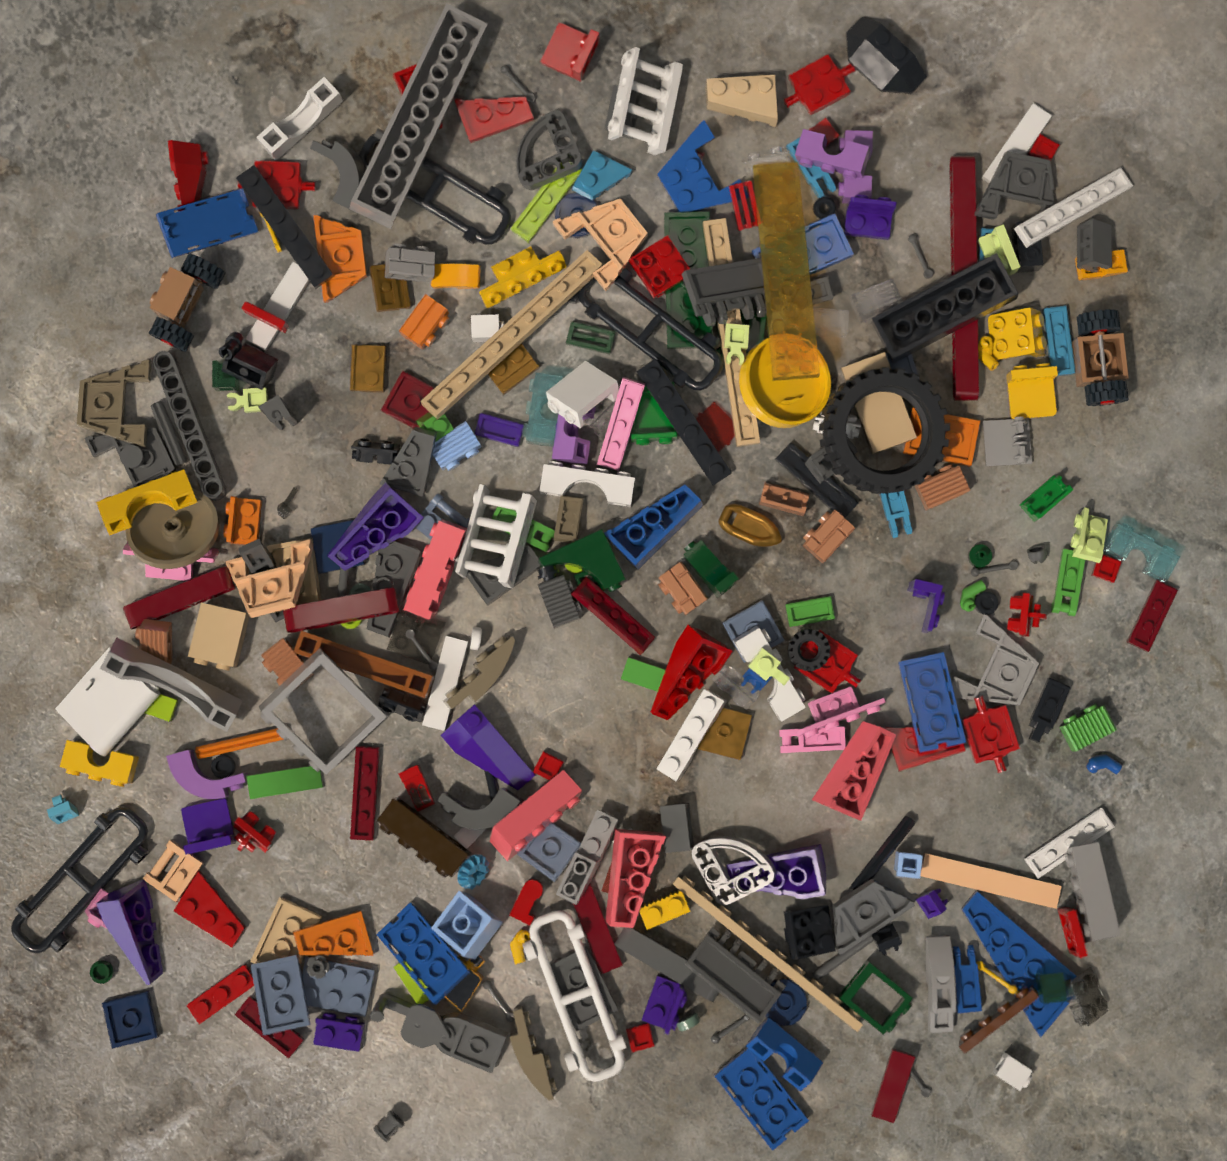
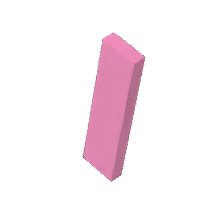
(621, 423)

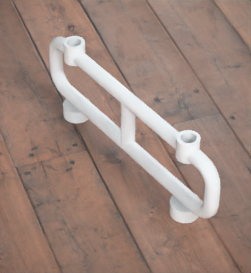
(575, 1058)

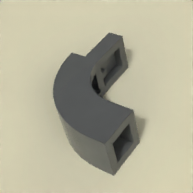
(349, 165)
(259, 560)
(483, 818)

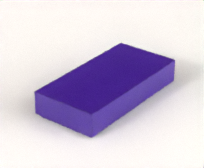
(499, 430)

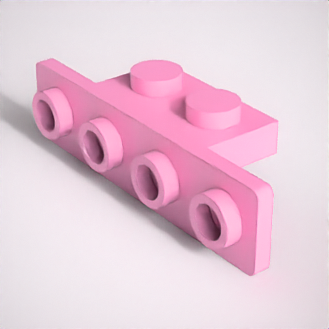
(183, 573)
(835, 708)

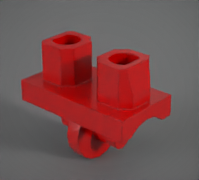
(1023, 624)
(245, 827)

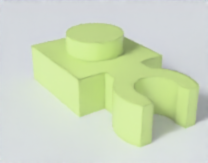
(736, 339)
(250, 400)

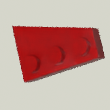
(209, 912)

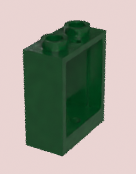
(857, 982)

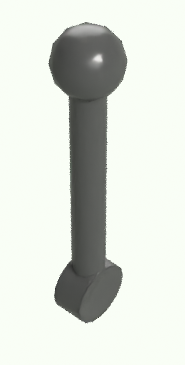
(529, 96)
(927, 272)
(1012, 566)
(411, 635)
(509, 1015)
(716, 1038)
(924, 1090)

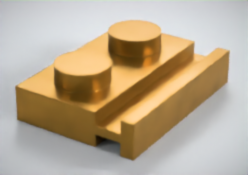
(388, 292)
(367, 368)
(513, 369)

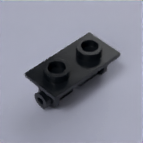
(366, 449)
(392, 702)

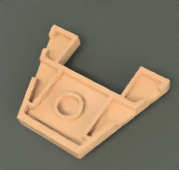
(614, 231)
(273, 588)

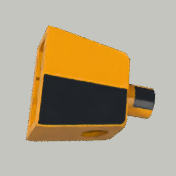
(465, 988)

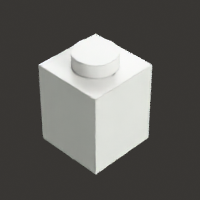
(485, 326)
(1013, 1072)

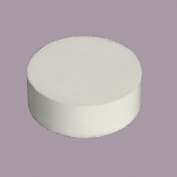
(475, 638)

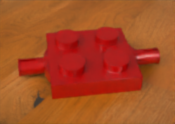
(819, 85)
(285, 181)
(836, 668)
(990, 734)

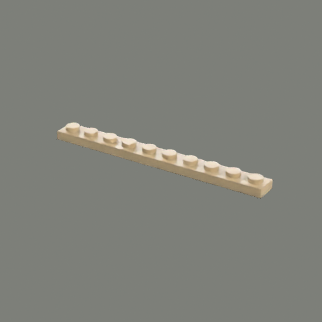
(511, 335)
(743, 419)
(776, 958)

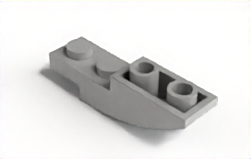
(587, 857)
(940, 983)

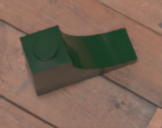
(592, 556)
(709, 568)

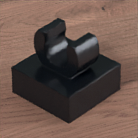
(886, 938)

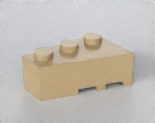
(745, 97)

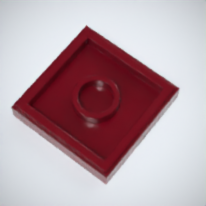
(405, 400)

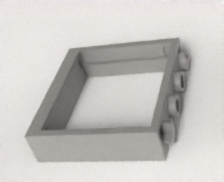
(294, 681)

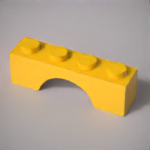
(120, 509)

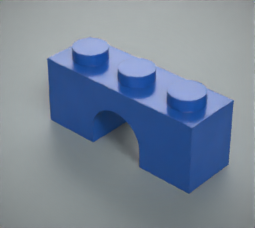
(800, 1062)

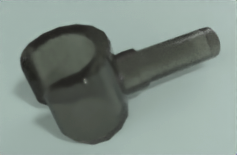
(283, 508)

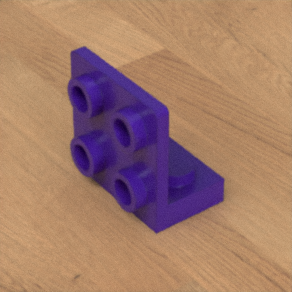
(869, 217)
(923, 590)
(207, 826)
(664, 1003)

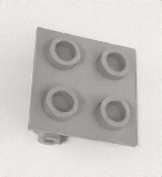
(1007, 442)

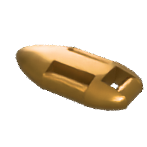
(750, 526)

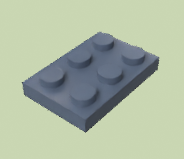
(342, 989)
(280, 994)

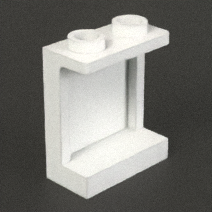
(581, 392)

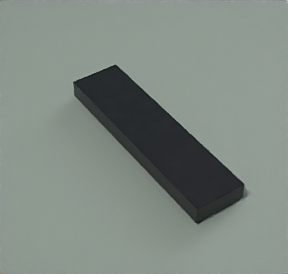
(827, 492)

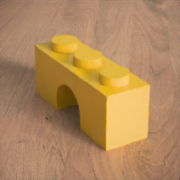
(79, 758)

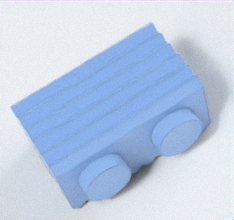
(456, 446)

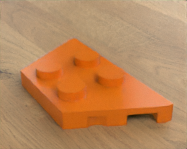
(343, 254)

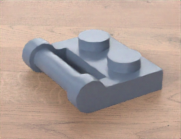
(430, 518)

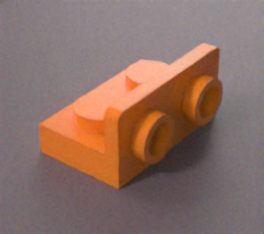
(242, 521)

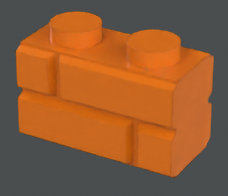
(425, 322)

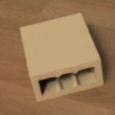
(218, 636)

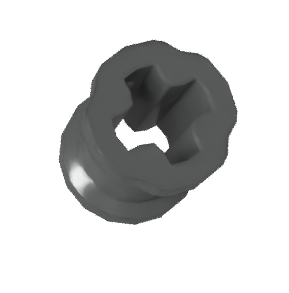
(388, 1126)

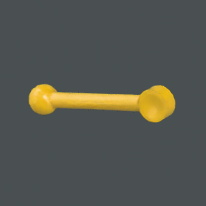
(276, 244)
(1012, 988)

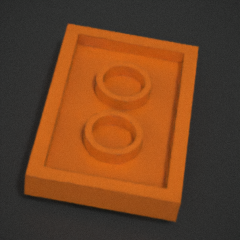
(961, 438)

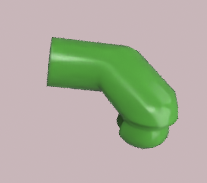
(969, 593)

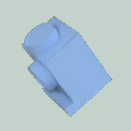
(908, 864)

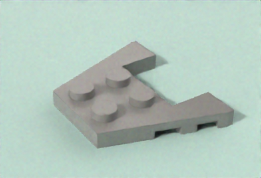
(1006, 673)

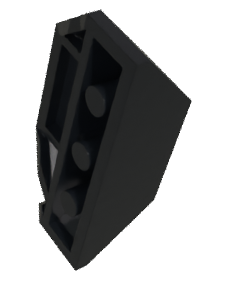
(883, 58)

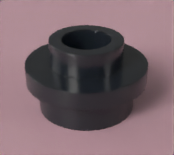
(830, 205)
(548, 573)

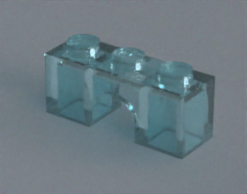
(539, 430)
(1159, 560)

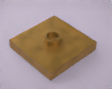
(727, 734)

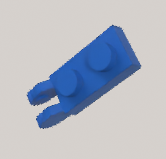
(966, 982)

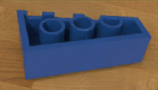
(652, 527)

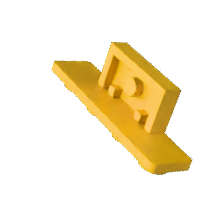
(519, 274)

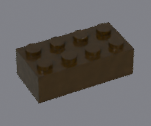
(423, 836)

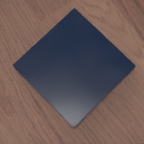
(324, 540)
(130, 1019)

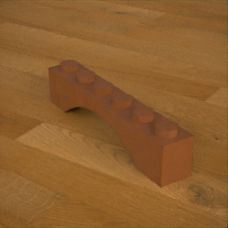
(367, 665)

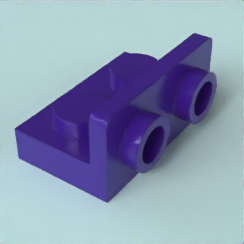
(338, 1032)

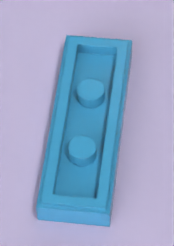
(1059, 340)

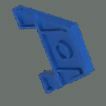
(688, 179)

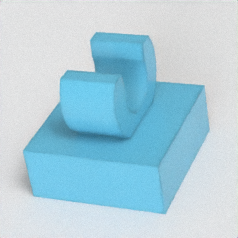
(62, 810)

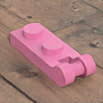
(823, 741)

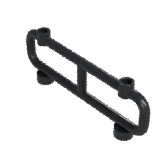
(493, 199)
(707, 344)
(57, 938)

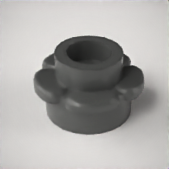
(318, 960)

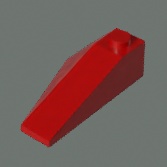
(189, 168)
(690, 664)

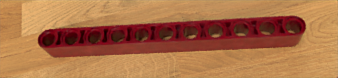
(964, 255)

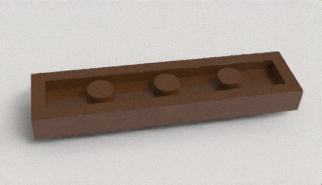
(989, 1024)

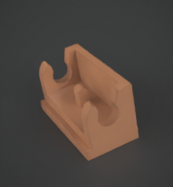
(784, 499)

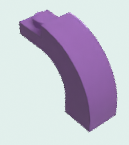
(189, 776)

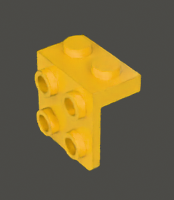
(1017, 334)
(1032, 391)

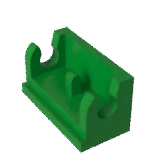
(1045, 497)

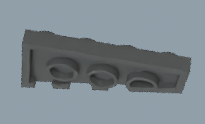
(395, 570)

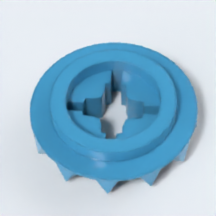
(469, 866)

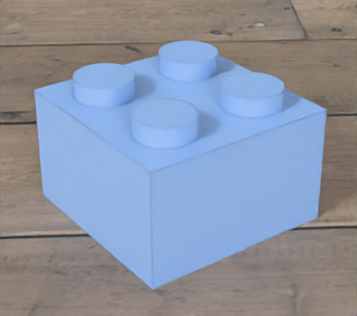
(466, 925)

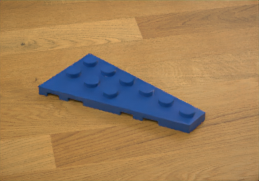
(1016, 957)

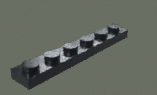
(285, 227)
(684, 422)

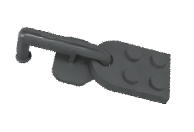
(451, 1033)

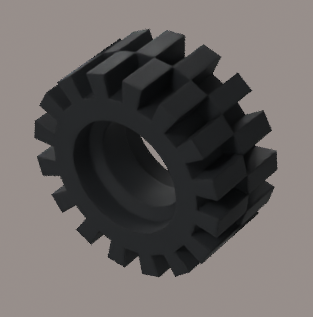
(823, 650)

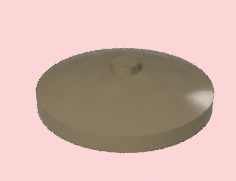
(173, 537)

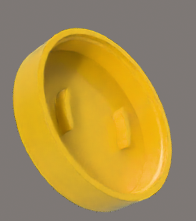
(781, 401)

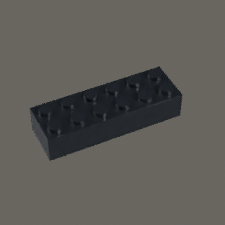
(944, 308)

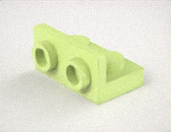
(999, 243)
(1089, 536)

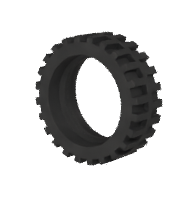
(932, 427)

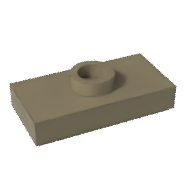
(568, 519)

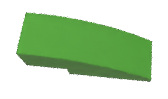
(284, 782)

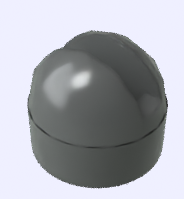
(1037, 553)

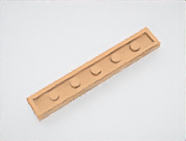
(990, 880)

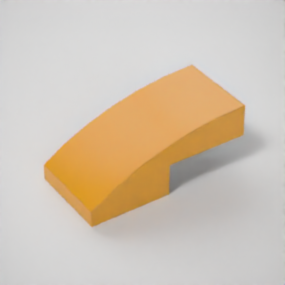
(1118, 267)
(456, 276)

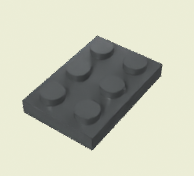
(570, 979)

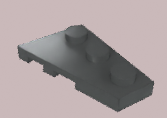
(412, 464)
(488, 585)

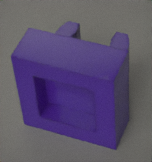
(931, 903)

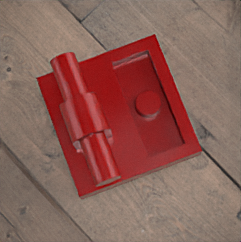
(659, 266)

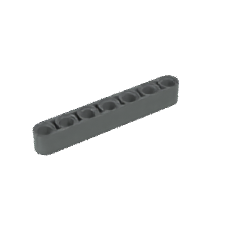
(183, 416)

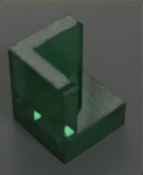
(222, 381)
(1051, 987)

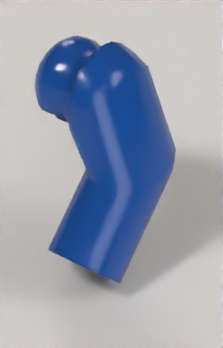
(1103, 761)

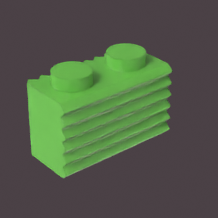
(1088, 727)

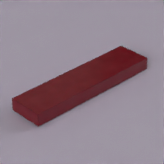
(613, 615)
(364, 793)
(597, 932)

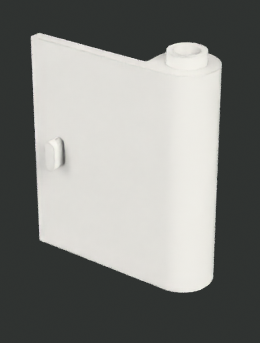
(105, 707)

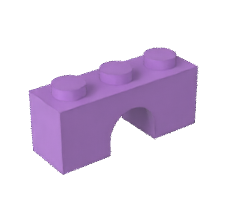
(850, 161)
(859, 186)
(567, 444)

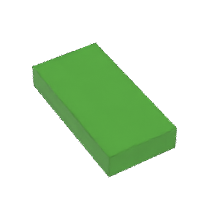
(809, 611)
(642, 674)

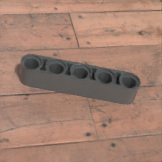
(664, 961)

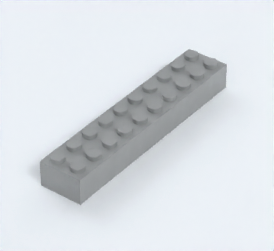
(418, 116)

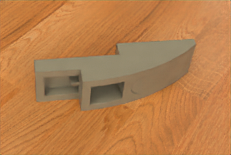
(489, 668)
(533, 1064)

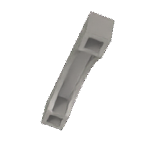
(135, 664)

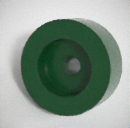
(975, 558)

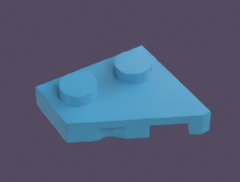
(599, 175)

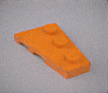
(336, 936)

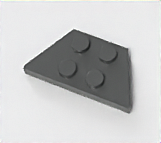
(865, 913)

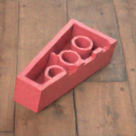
(435, 570)
(856, 771)
(535, 815)
(630, 874)

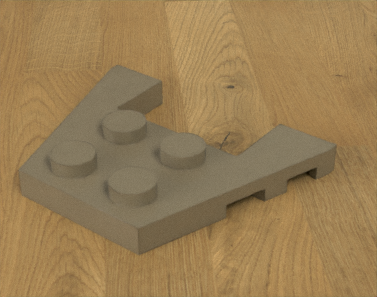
(103, 403)

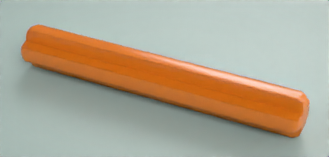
(237, 743)

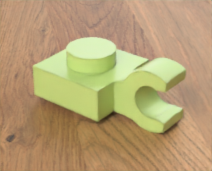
(766, 666)

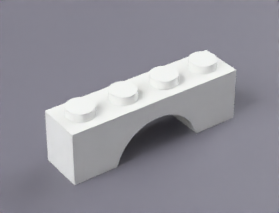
(315, 107)
(559, 479)
(783, 699)
(691, 734)

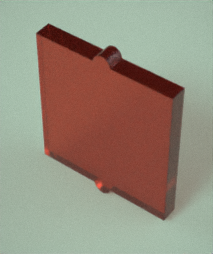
(717, 426)

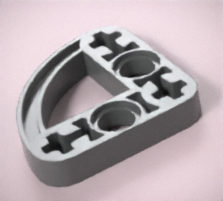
(564, 152)

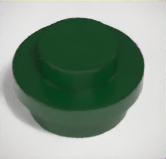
(101, 971)

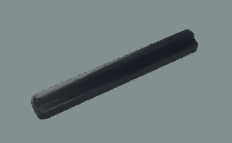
(884, 852)

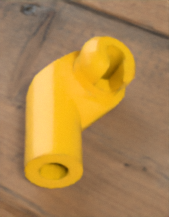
(985, 350)
(517, 947)

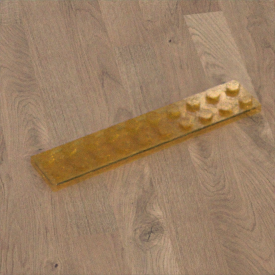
(785, 271)

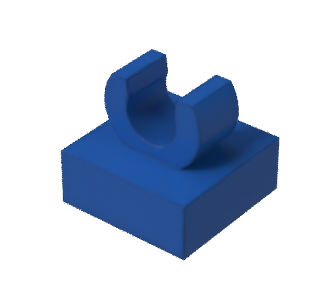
(754, 679)

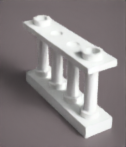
(665, 100)
(512, 551)

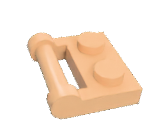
(178, 876)

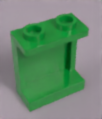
(651, 423)

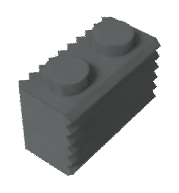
(559, 601)

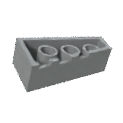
(1092, 893)

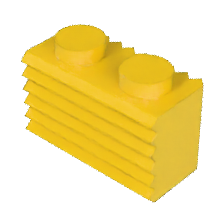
(664, 909)

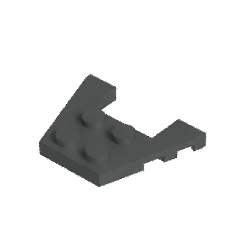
(1018, 179)
(156, 461)

